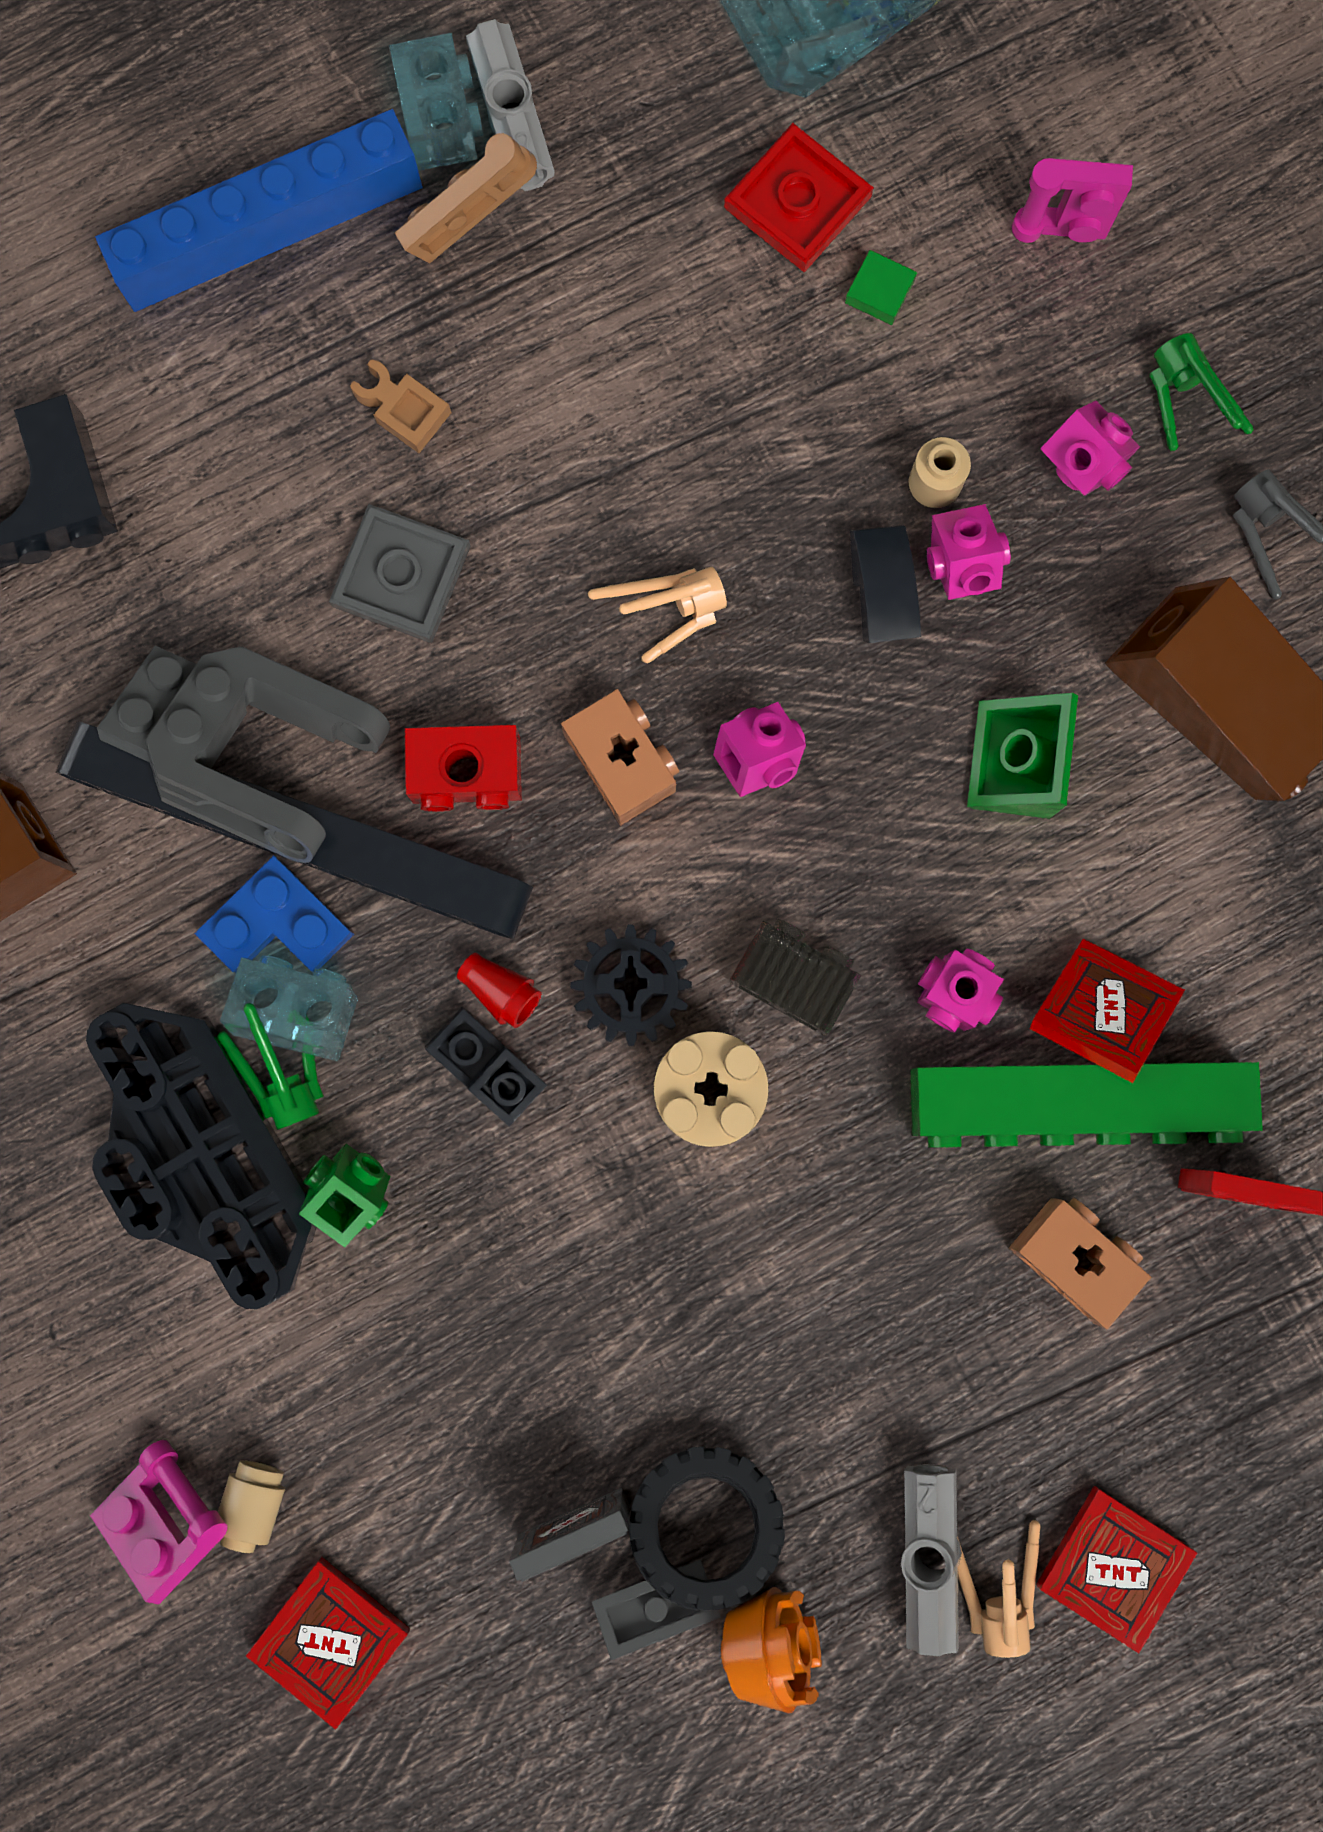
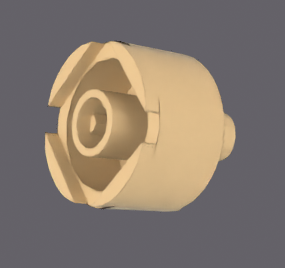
(735, 1068)

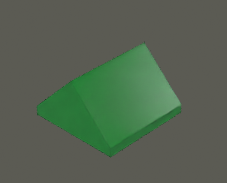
(1023, 755)

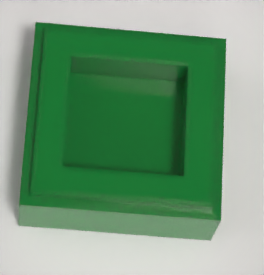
(880, 287)

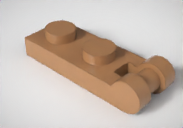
(468, 198)

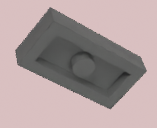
(643, 1617)

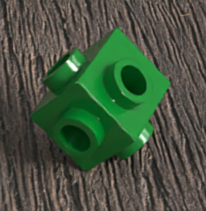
(345, 1194)

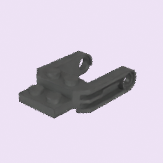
(187, 713)

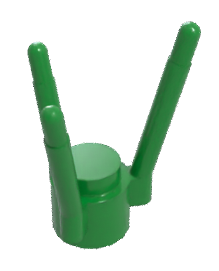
(1186, 366)
(288, 1097)

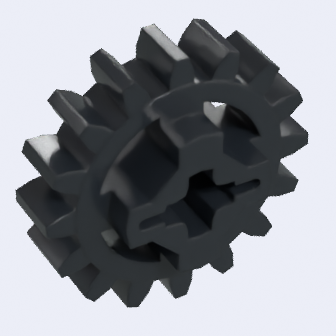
(657, 985)

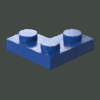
(270, 907)

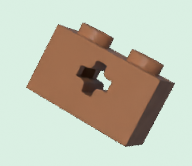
(624, 788)
(1096, 1292)

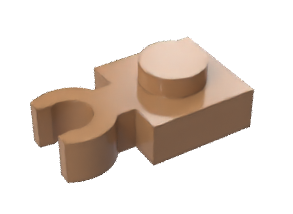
(405, 409)

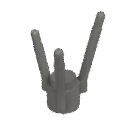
(1267, 501)

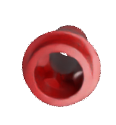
(502, 991)

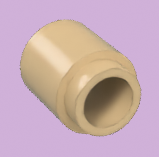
(939, 472)
(250, 1505)

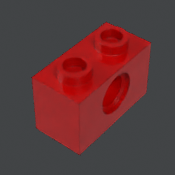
(435, 750)

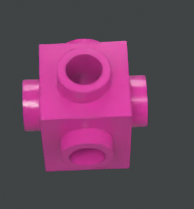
(1091, 449)
(963, 562)
(760, 748)
(944, 1003)

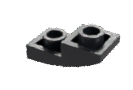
(886, 582)
(485, 1066)

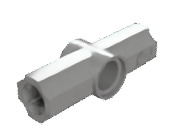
(505, 82)
(931, 1593)

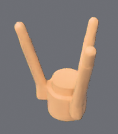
(694, 594)
(1006, 1618)

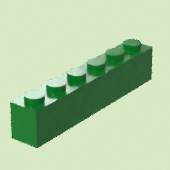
(1085, 1100)

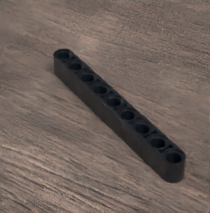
(348, 851)

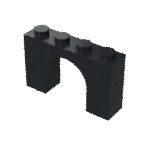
(65, 491)

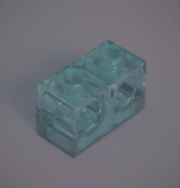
(436, 101)
(286, 1016)

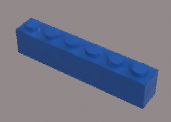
(260, 211)

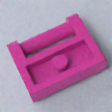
(1087, 207)
(145, 1533)

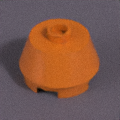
(771, 1651)

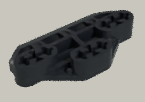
(182, 1152)

